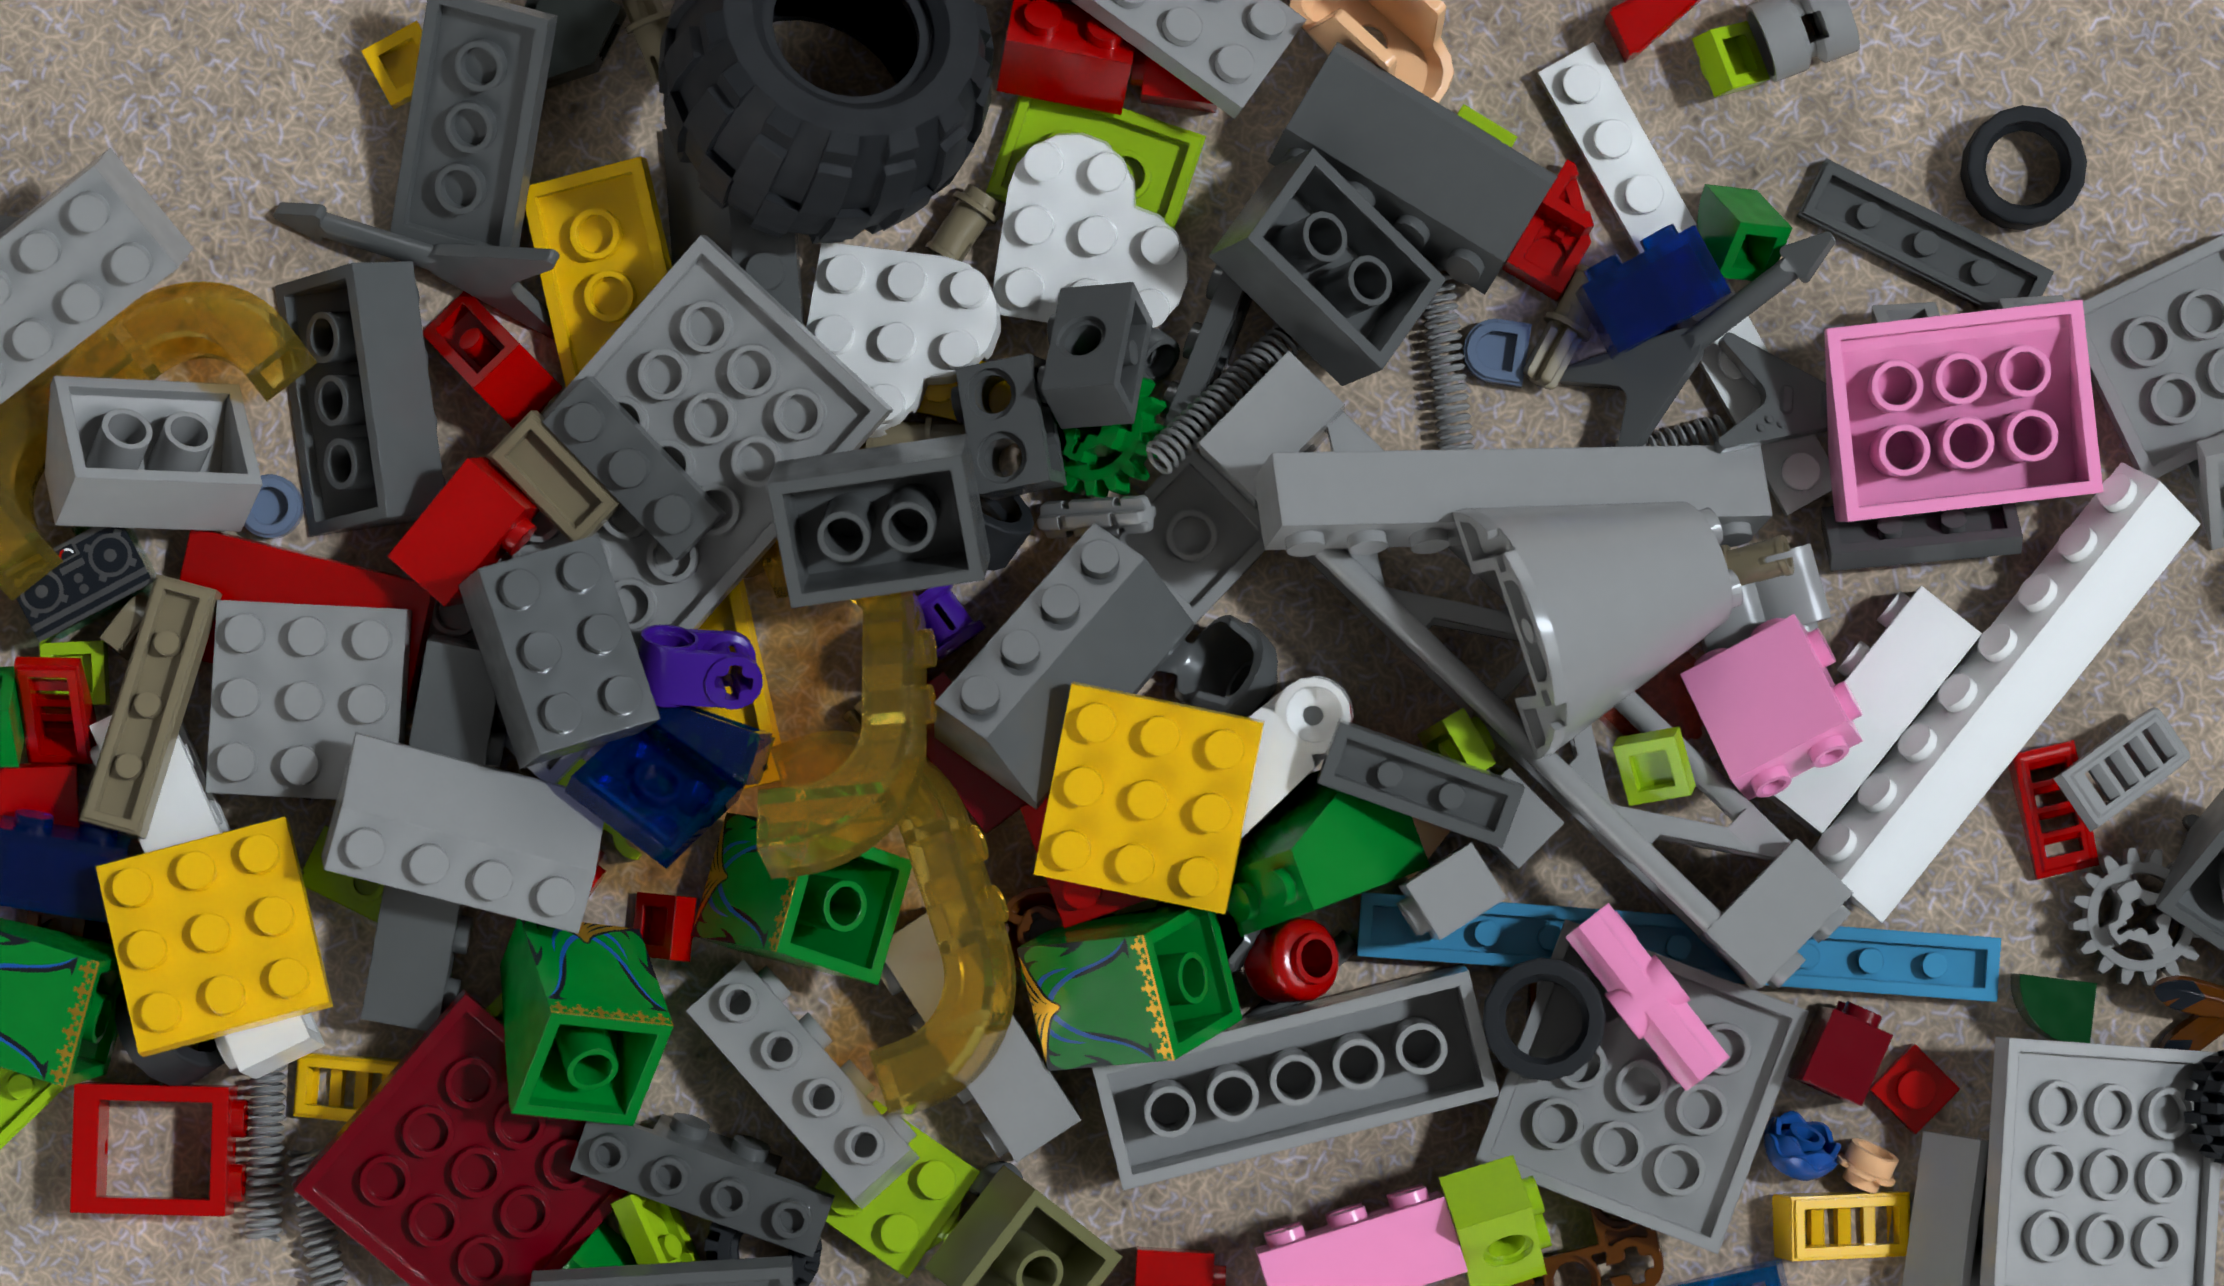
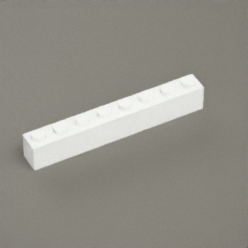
(2004, 689)

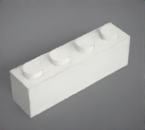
(1891, 687)

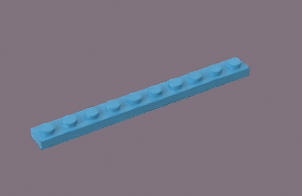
(1845, 961)

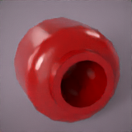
(1292, 962)

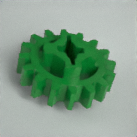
(1107, 458)

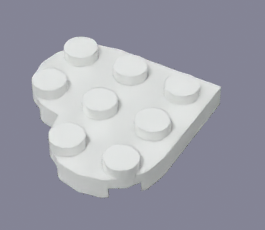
(1078, 225)
(902, 320)

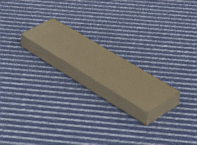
(150, 706)

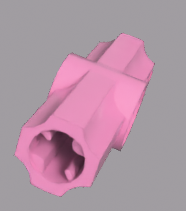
(1647, 997)

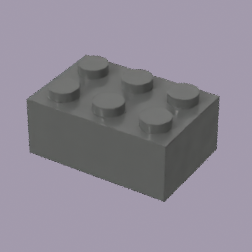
(1327, 267)
(879, 520)
(558, 651)

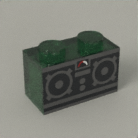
(97, 577)

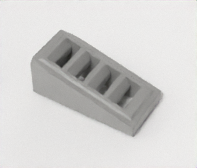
(2152, 747)

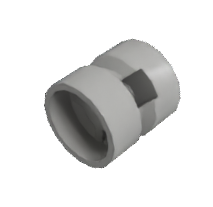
(1784, 39)

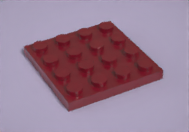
(449, 1178)

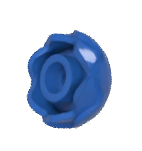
(1800, 1147)

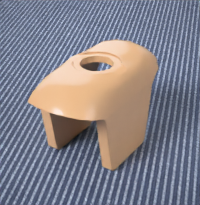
(1410, 29)

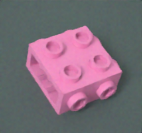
(1773, 706)

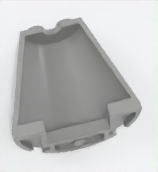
(1599, 599)

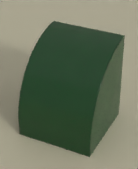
(2055, 1006)

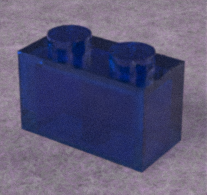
(1652, 290)
(54, 865)

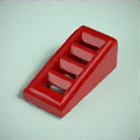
(1640, 22)
(55, 740)
(2025, 792)

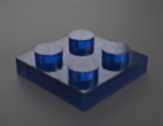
(654, 792)

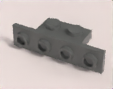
(707, 1177)

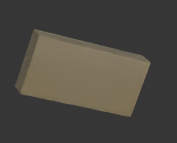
(554, 479)

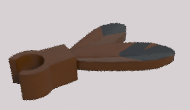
(2201, 1000)

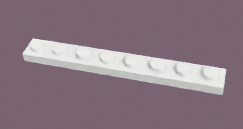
(1647, 202)

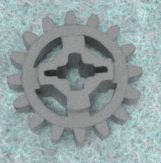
(2123, 891)

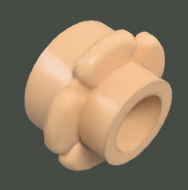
(1868, 1165)

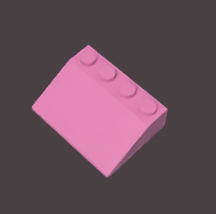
(1960, 411)

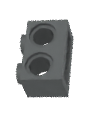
(1022, 422)

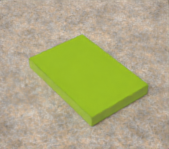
(1155, 152)

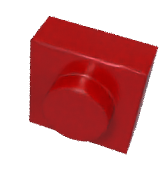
(665, 924)
(1914, 1089)

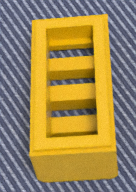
(308, 1083)
(1790, 1225)

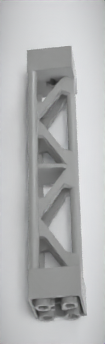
(1762, 925)

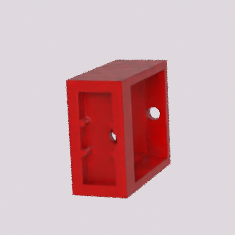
(91, 1149)

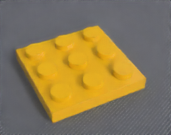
(1149, 797)
(214, 936)

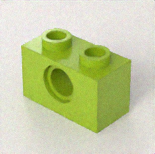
(1497, 1222)

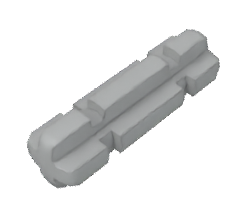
(1132, 513)

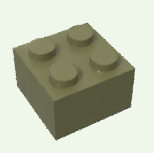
(1020, 1240)

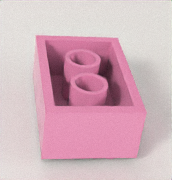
(1392, 1246)

